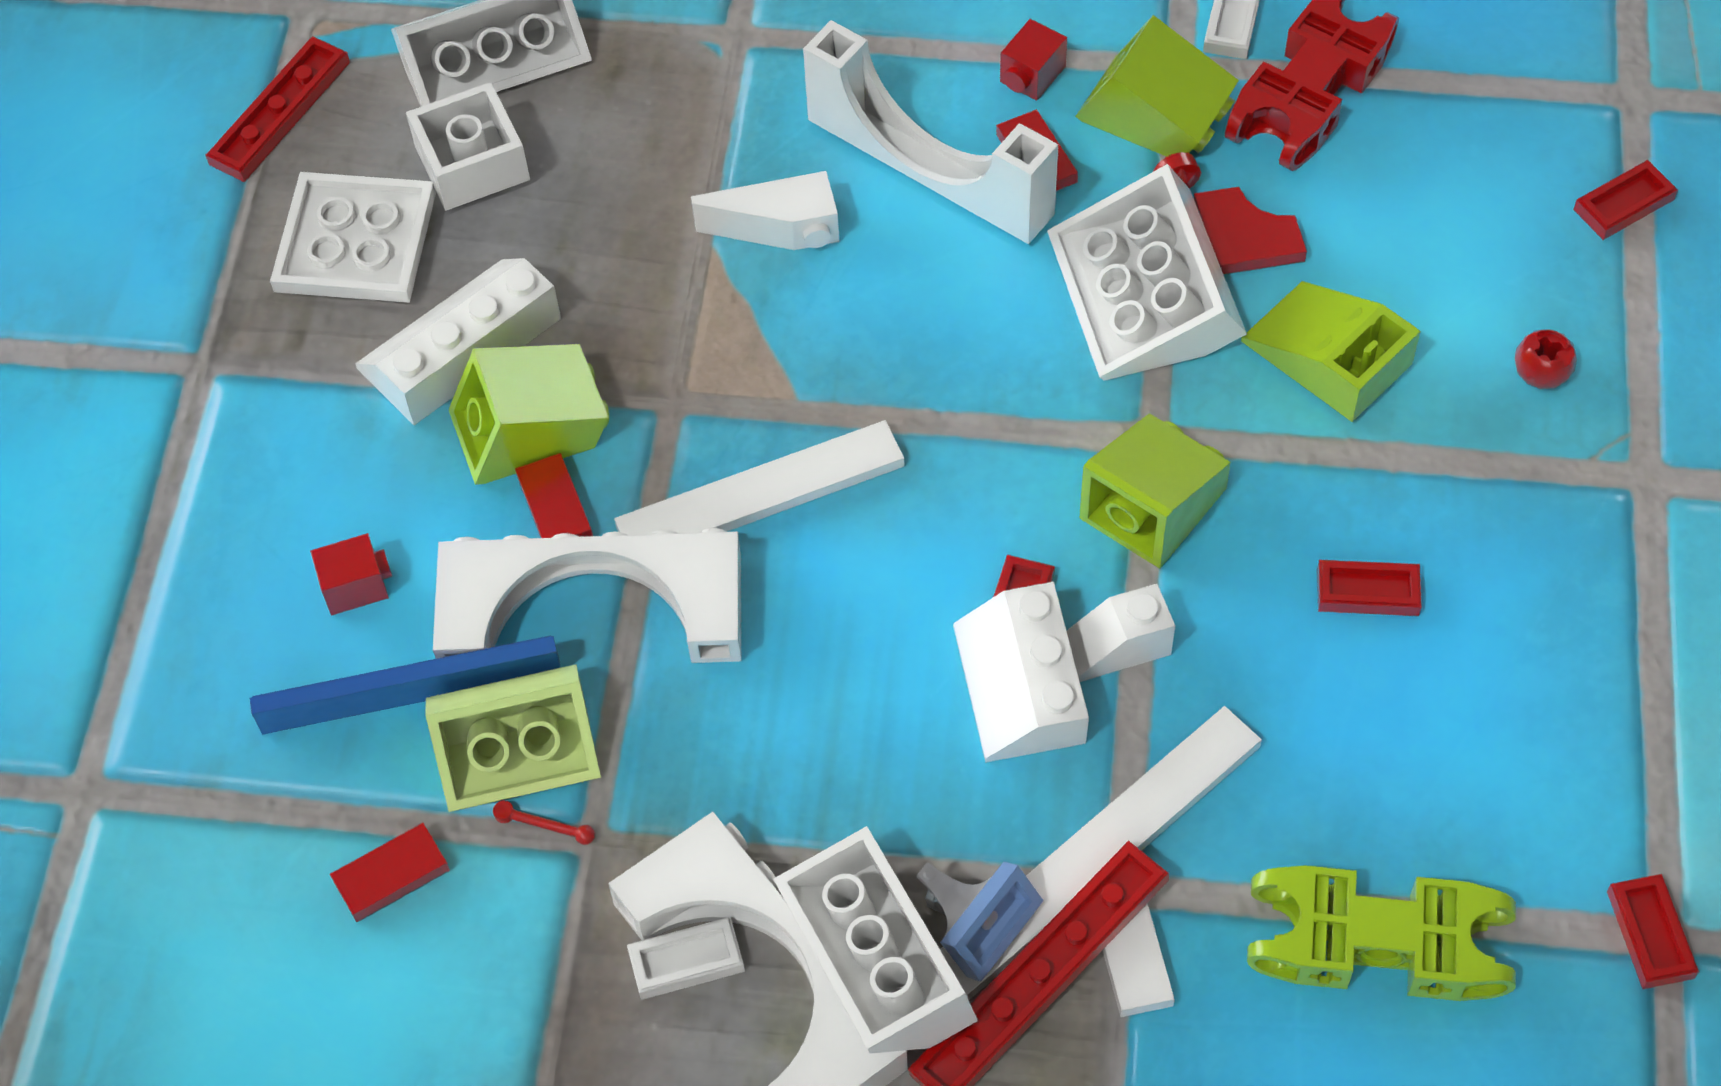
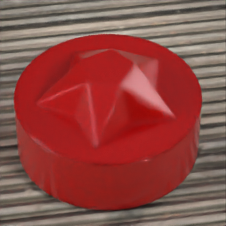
(1184, 166)

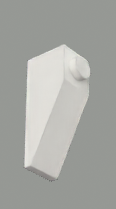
(775, 213)

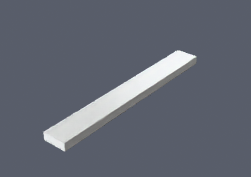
(1135, 816)

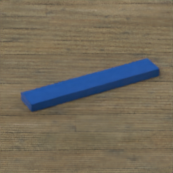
(400, 685)

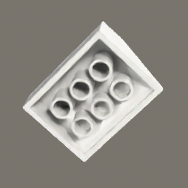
(1145, 278)

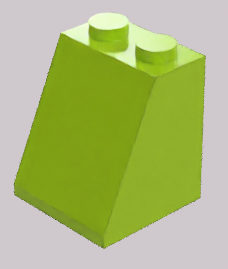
(1160, 93)
(525, 407)
(1151, 488)

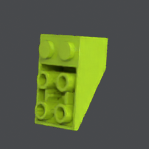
(1335, 345)

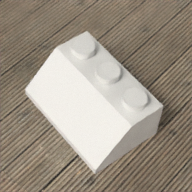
(1021, 674)

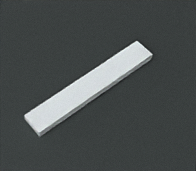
(772, 485)

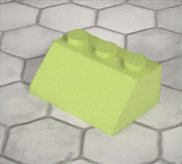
(512, 738)

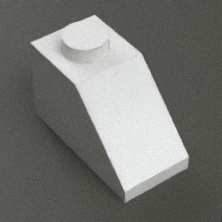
(1122, 633)

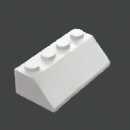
(489, 43)
(427, 359)
(875, 947)

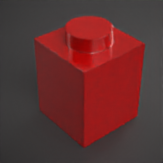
(1033, 59)
(351, 573)

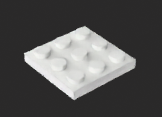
(353, 237)

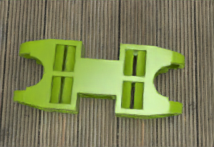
(1419, 935)

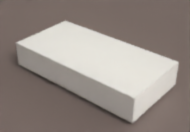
(1231, 27)
(685, 958)
(1138, 968)

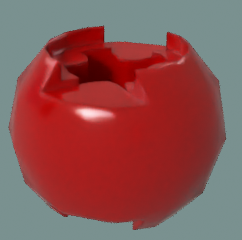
(1545, 359)

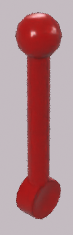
(504, 813)

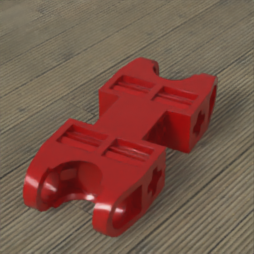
(1300, 99)

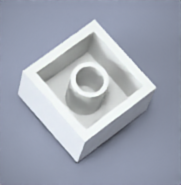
(468, 146)

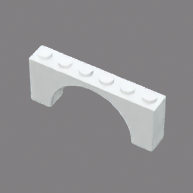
(849, 100)
(489, 579)
(710, 878)

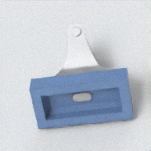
(981, 915)

